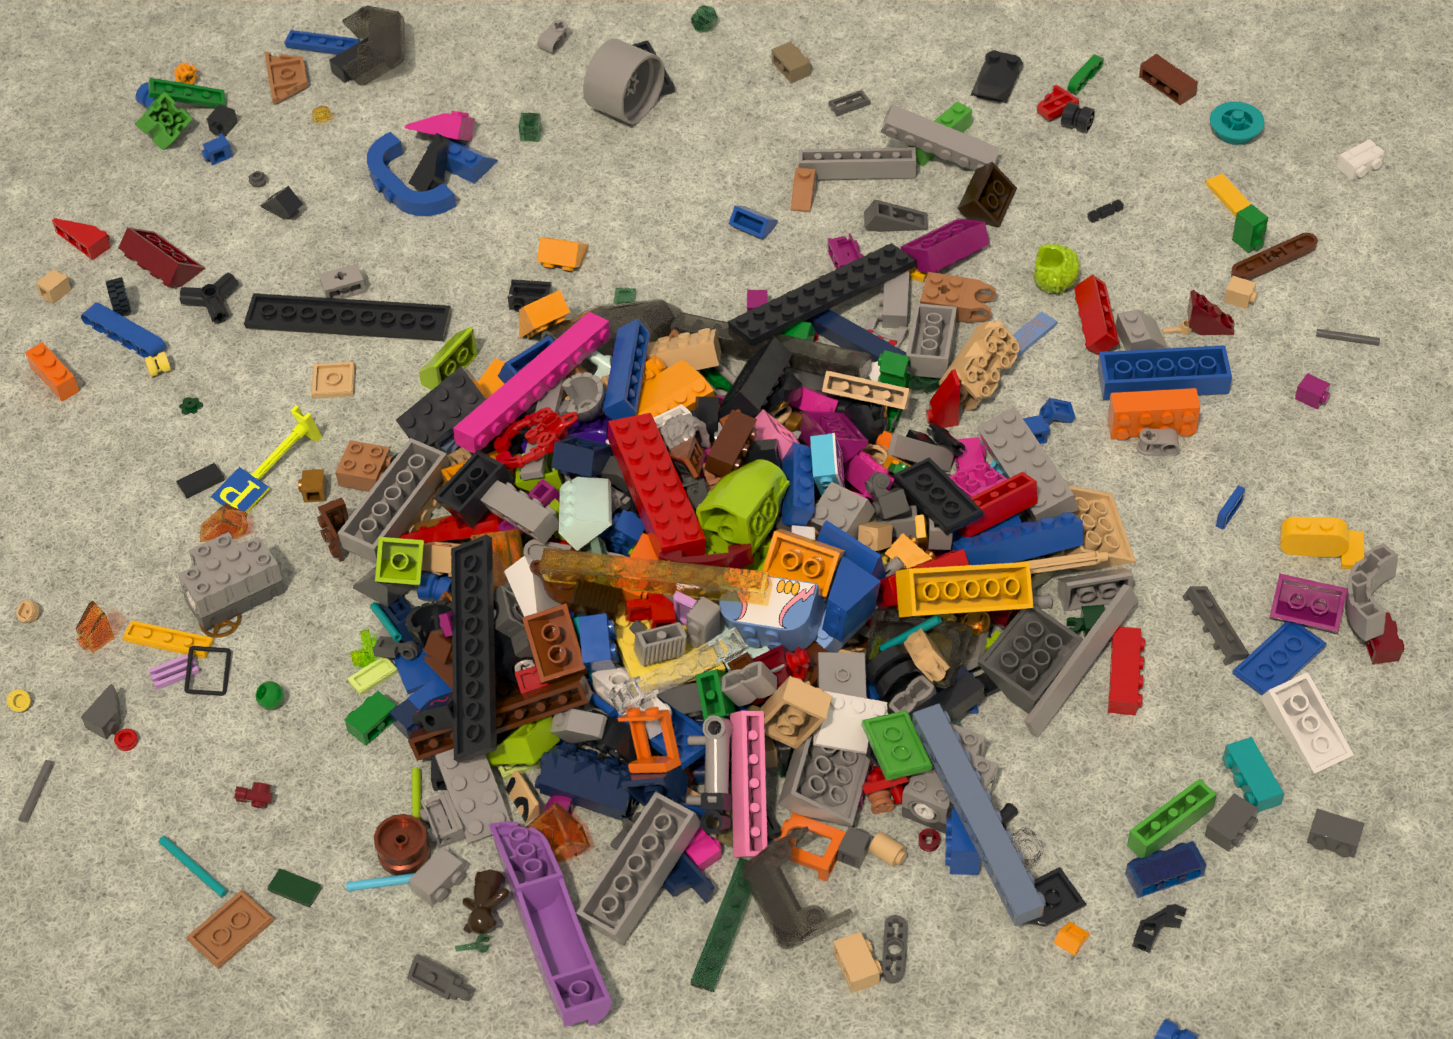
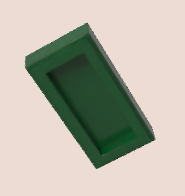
(294, 888)

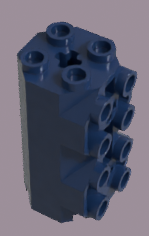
(586, 780)

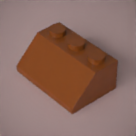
(554, 644)

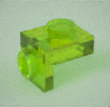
(364, 656)

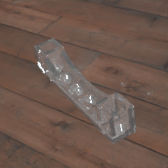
(663, 679)

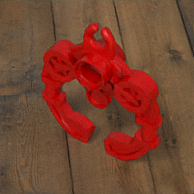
(549, 429)

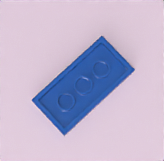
(1279, 657)

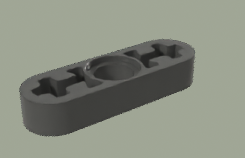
(890, 940)

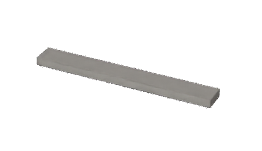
(550, 399)
(1080, 660)

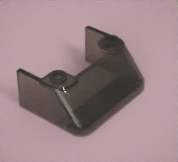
(385, 44)
(776, 900)

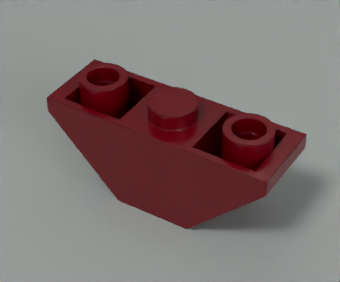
(1208, 318)

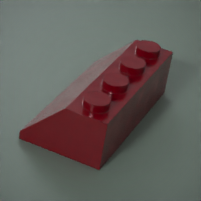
(159, 257)

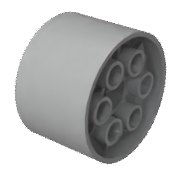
(623, 81)

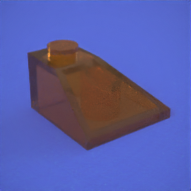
(562, 832)

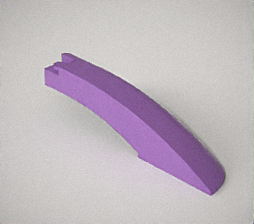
(551, 924)

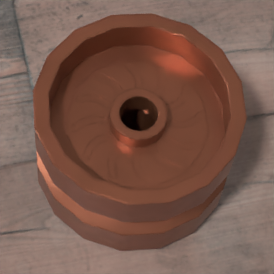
(401, 844)

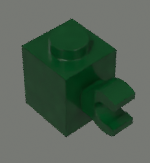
(1088, 617)

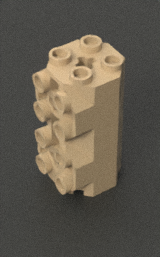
(981, 361)

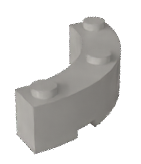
(1364, 578)

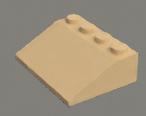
(1101, 529)

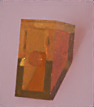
(222, 521)
(94, 628)

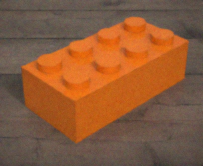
(1155, 410)

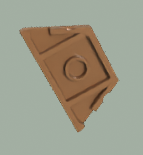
(285, 75)

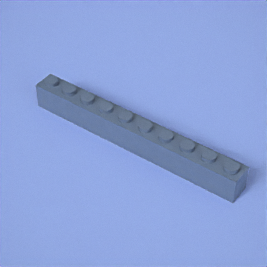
(978, 816)

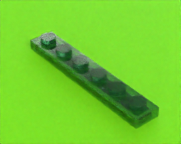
(723, 931)

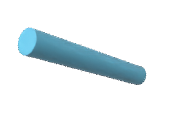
(378, 882)

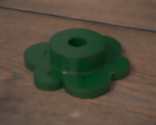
(190, 405)

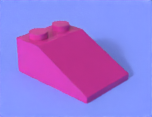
(454, 125)

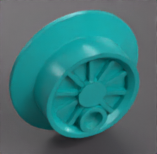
(1236, 122)

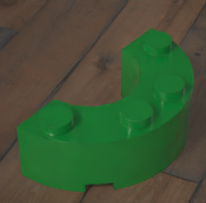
(893, 372)

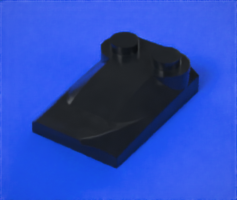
(998, 76)

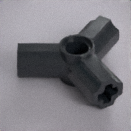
(211, 296)

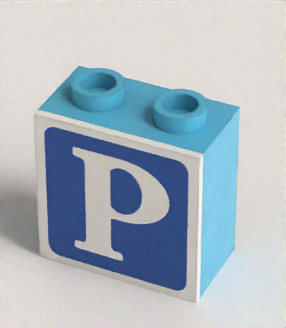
(826, 461)

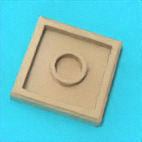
(333, 379)

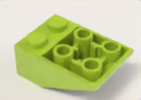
(525, 744)

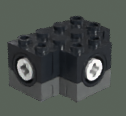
(510, 637)

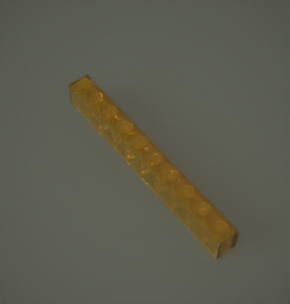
(657, 576)

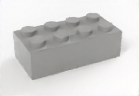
(931, 340)

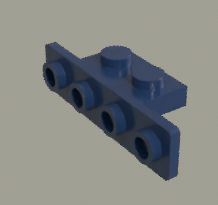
(686, 876)

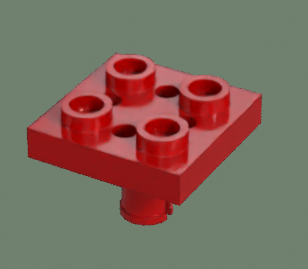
(877, 781)

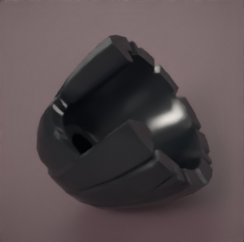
(426, 619)

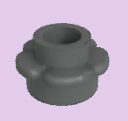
(257, 179)

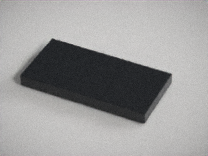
(938, 496)

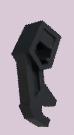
(1155, 922)

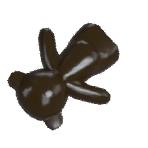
(486, 898)

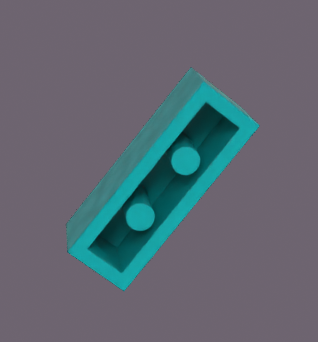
(1252, 774)

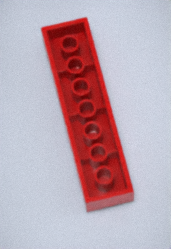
(655, 486)

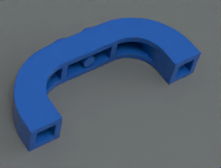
(412, 202)

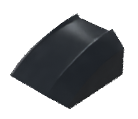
(787, 391)

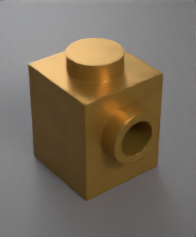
(313, 485)

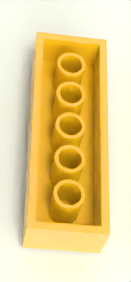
(964, 589)

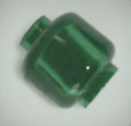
(705, 18)

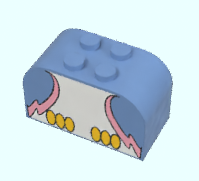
(788, 620)

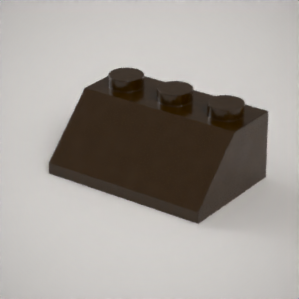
(987, 196)

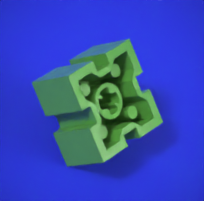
(163, 120)

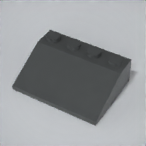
(1029, 656)

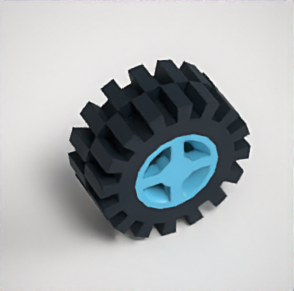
(118, 296)

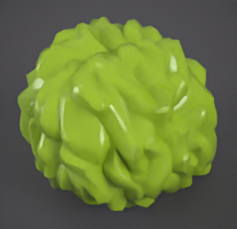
(1056, 268)

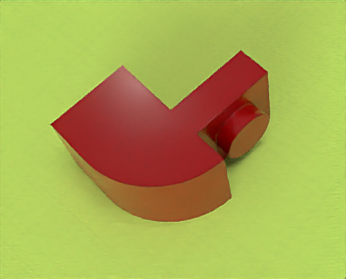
(655, 608)

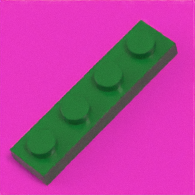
(187, 93)

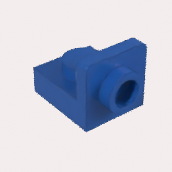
(1057, 410)

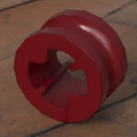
(928, 832)

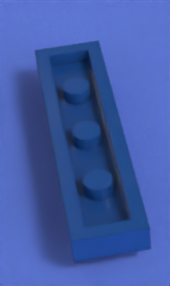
(319, 42)

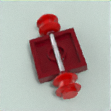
(780, 662)

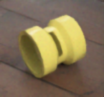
(162, 363)

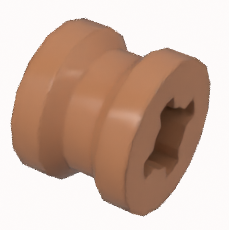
(881, 801)

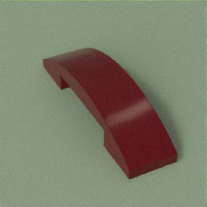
(737, 557)

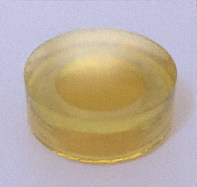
(321, 114)

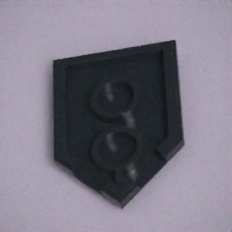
(1059, 896)

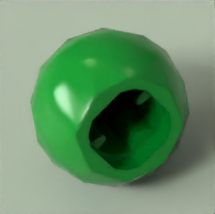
(269, 695)

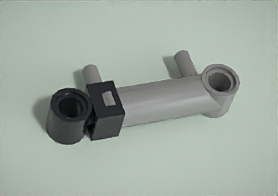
(715, 795)

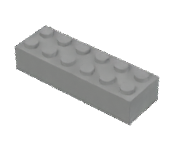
(1018, 450)
(394, 499)
(638, 868)

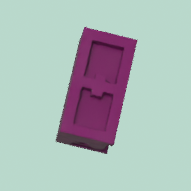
(843, 250)

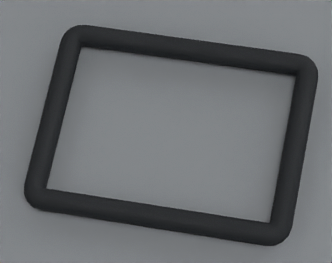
(226, 672)

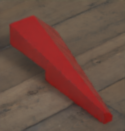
(451, 529)

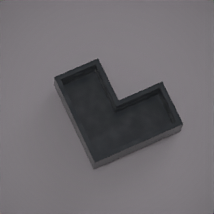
(441, 409)

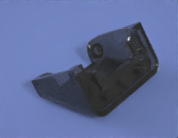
(949, 636)

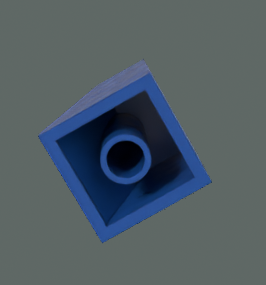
(850, 599)

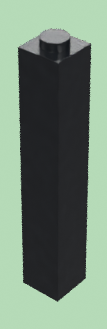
(955, 700)

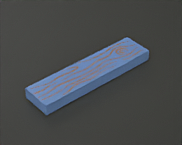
(1034, 331)

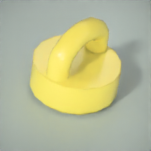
(18, 700)

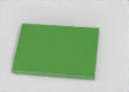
(896, 745)

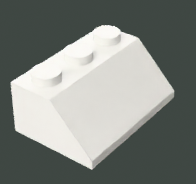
(843, 723)

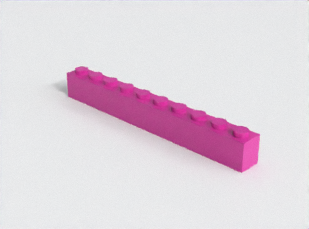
(531, 383)

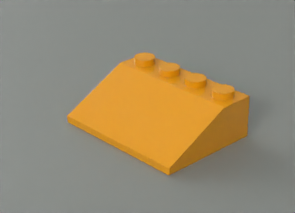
(672, 388)

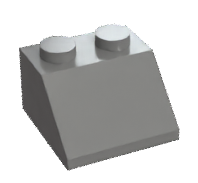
(1139, 331)

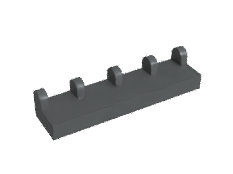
(1216, 623)

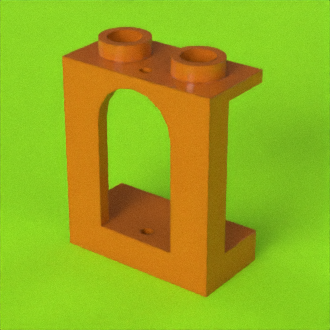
(645, 762)
(824, 864)

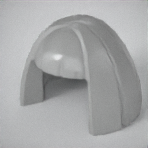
(586, 396)

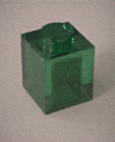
(530, 127)

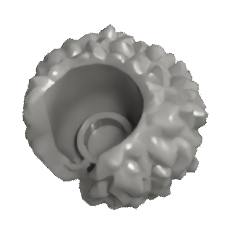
(683, 428)

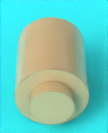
(888, 849)

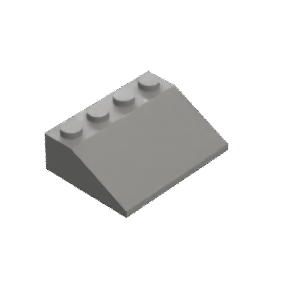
(824, 783)

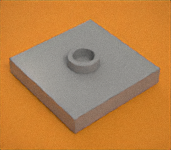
(842, 673)

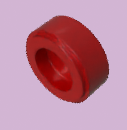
(126, 739)

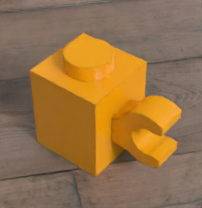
(652, 367)

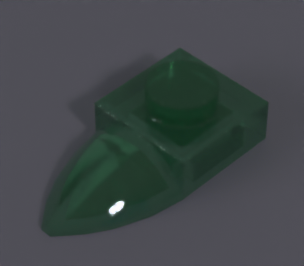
(926, 384)

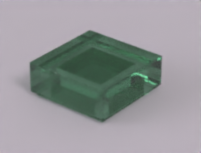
(624, 295)

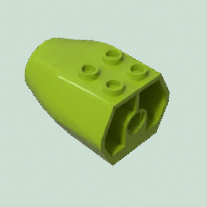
(742, 506)

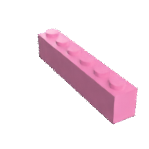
(748, 783)

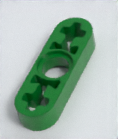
(1085, 73)

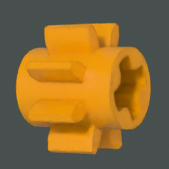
(185, 73)

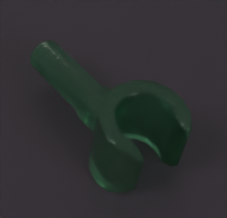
(475, 945)

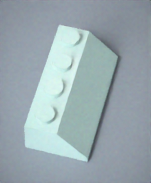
(584, 510)

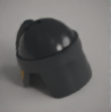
(868, 420)

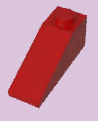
(84, 237)
(945, 402)

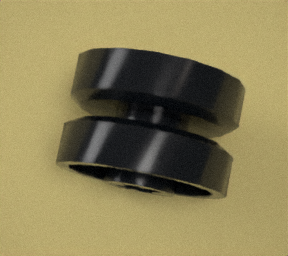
(891, 672)

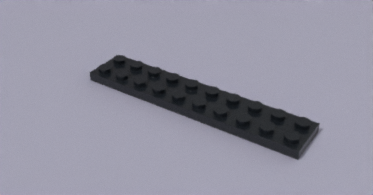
(821, 294)
(348, 316)
(473, 649)

